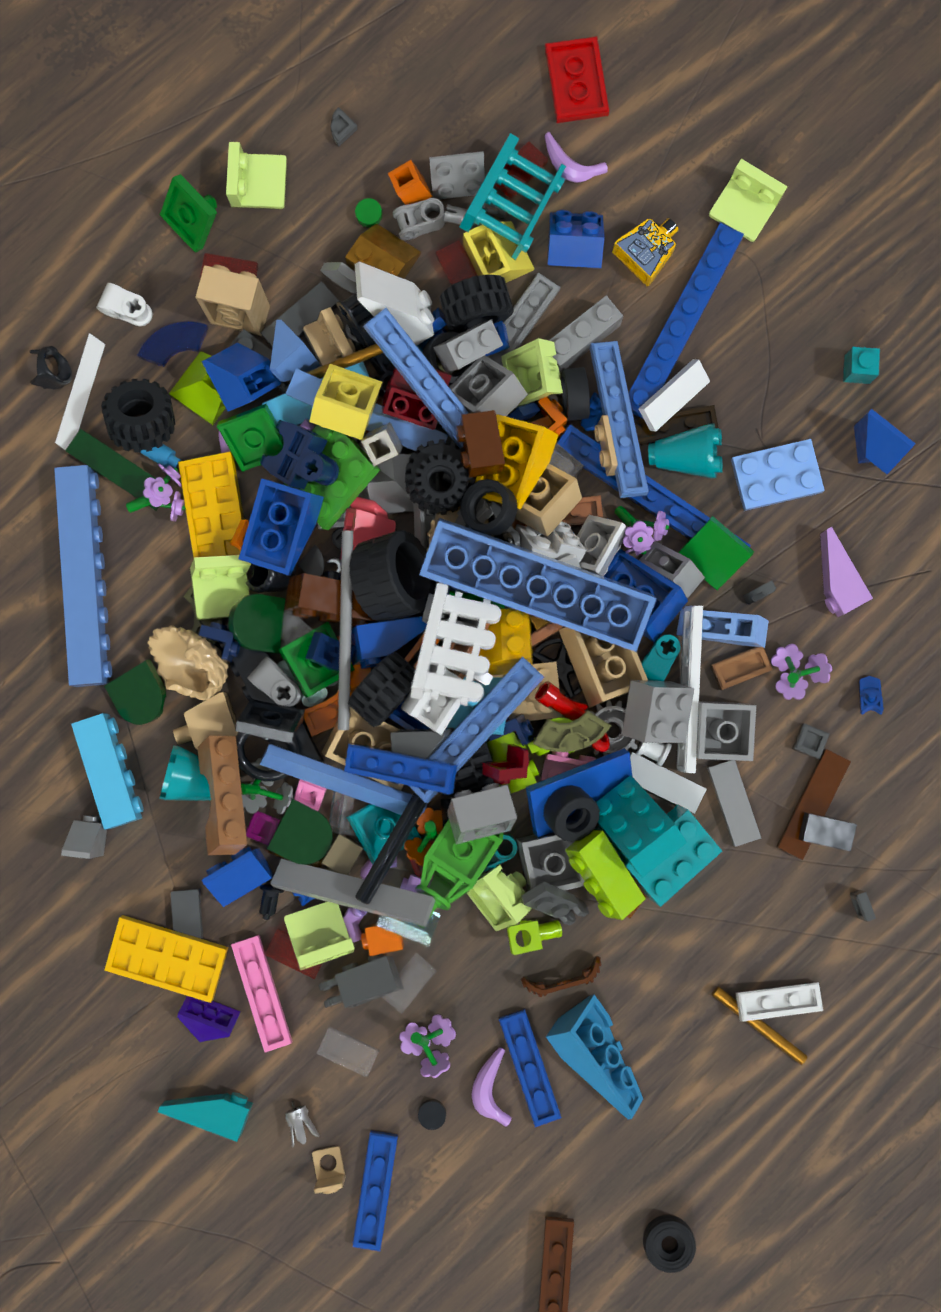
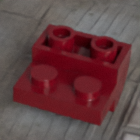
(405, 404)

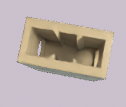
(207, 719)

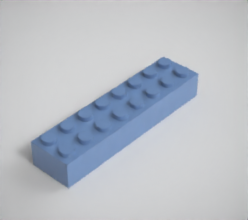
(537, 585)

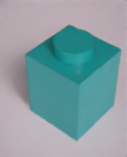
(861, 365)

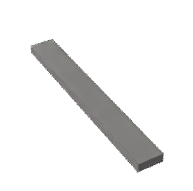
(524, 318)

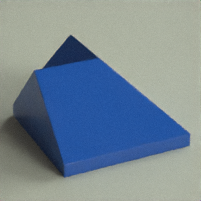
(880, 442)

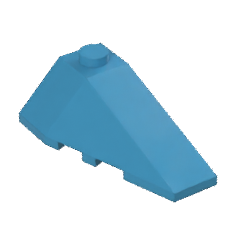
(588, 1046)

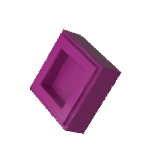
(262, 827)

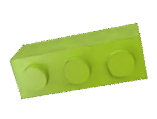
(605, 875)

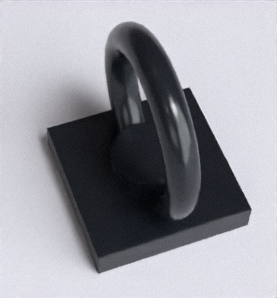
(269, 723)

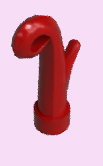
(550, 696)

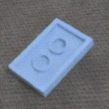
(777, 474)

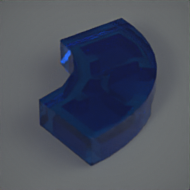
(172, 340)

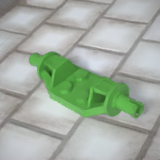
(454, 866)

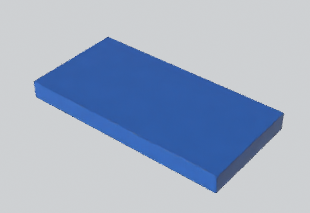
(594, 778)

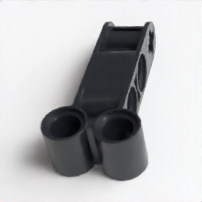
(356, 319)

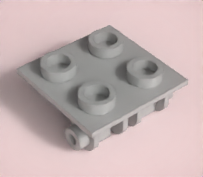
(457, 175)

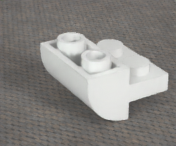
(557, 545)
(430, 711)

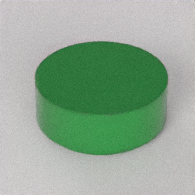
(368, 212)

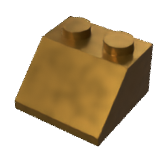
(383, 251)

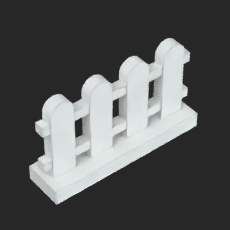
(447, 658)

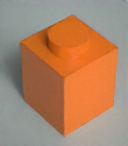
(409, 183)
(380, 940)

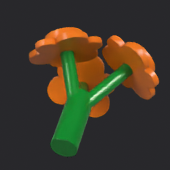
(430, 824)

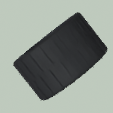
(388, 576)

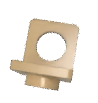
(331, 1180)

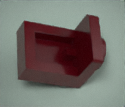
(513, 768)

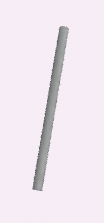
(345, 632)

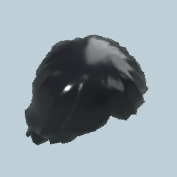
(268, 580)

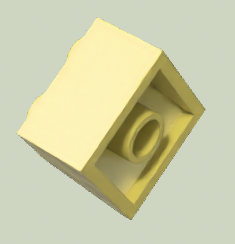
(345, 401)

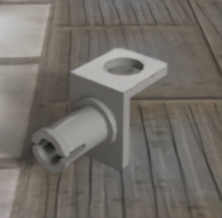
(456, 214)

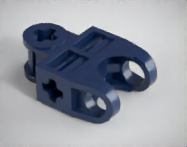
(301, 458)

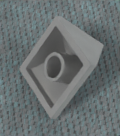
(389, 486)

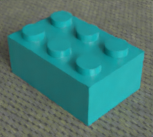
(638, 826)
(683, 864)

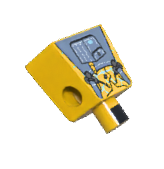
(646, 248)

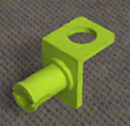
(532, 935)

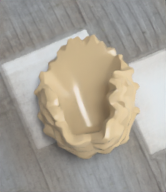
(188, 662)

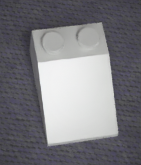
(401, 297)

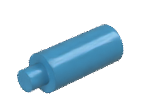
(163, 455)

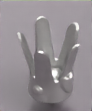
(294, 1120)

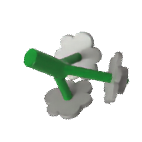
(254, 795)

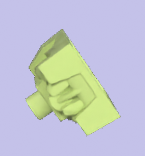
(535, 369)
(500, 897)

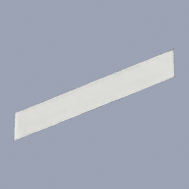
(80, 391)

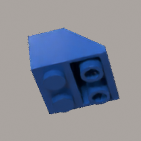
(575, 239)
(240, 375)
(239, 877)

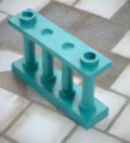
(489, 195)

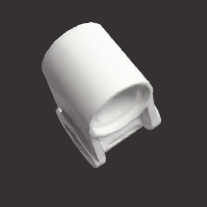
(124, 305)

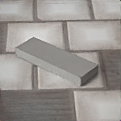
(734, 802)

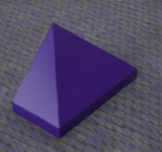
(207, 1019)

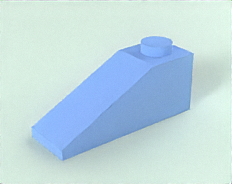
(731, 628)

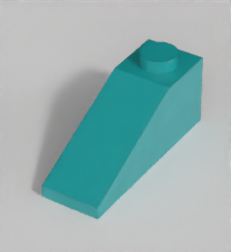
(216, 1113)

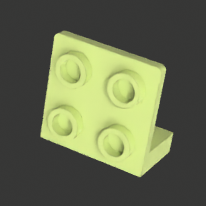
(255, 179)
(748, 200)
(218, 585)
(318, 934)

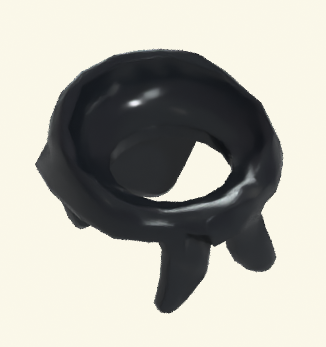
(45, 377)

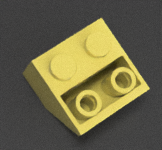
(493, 253)

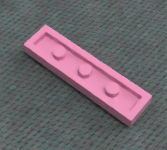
(261, 993)

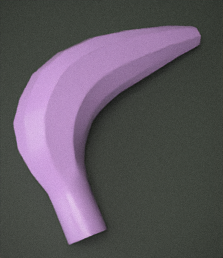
(574, 171)
(482, 1090)

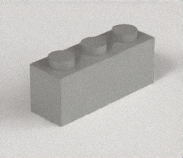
(588, 328)

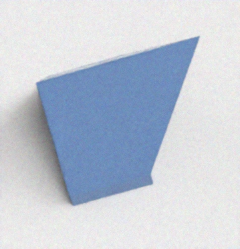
(289, 354)

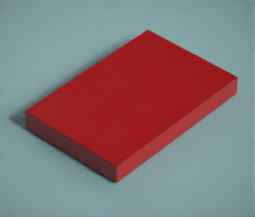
(576, 79)

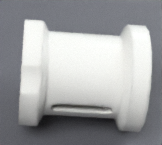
(655, 751)

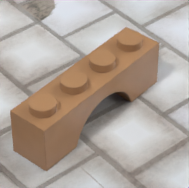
(226, 819)

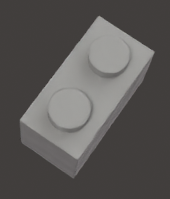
(468, 346)

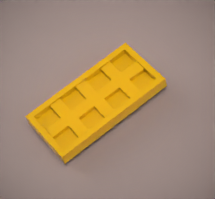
(211, 503)
(166, 958)

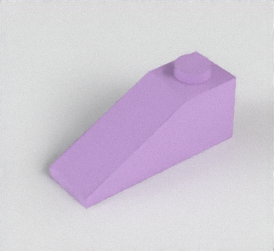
(840, 578)

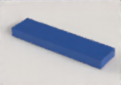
(400, 768)
(529, 1068)
(375, 1190)

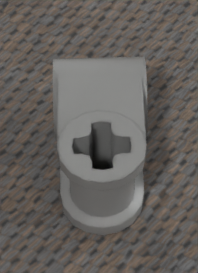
(418, 220)
(271, 681)

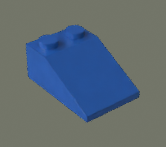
(279, 526)
(669, 595)
(379, 639)

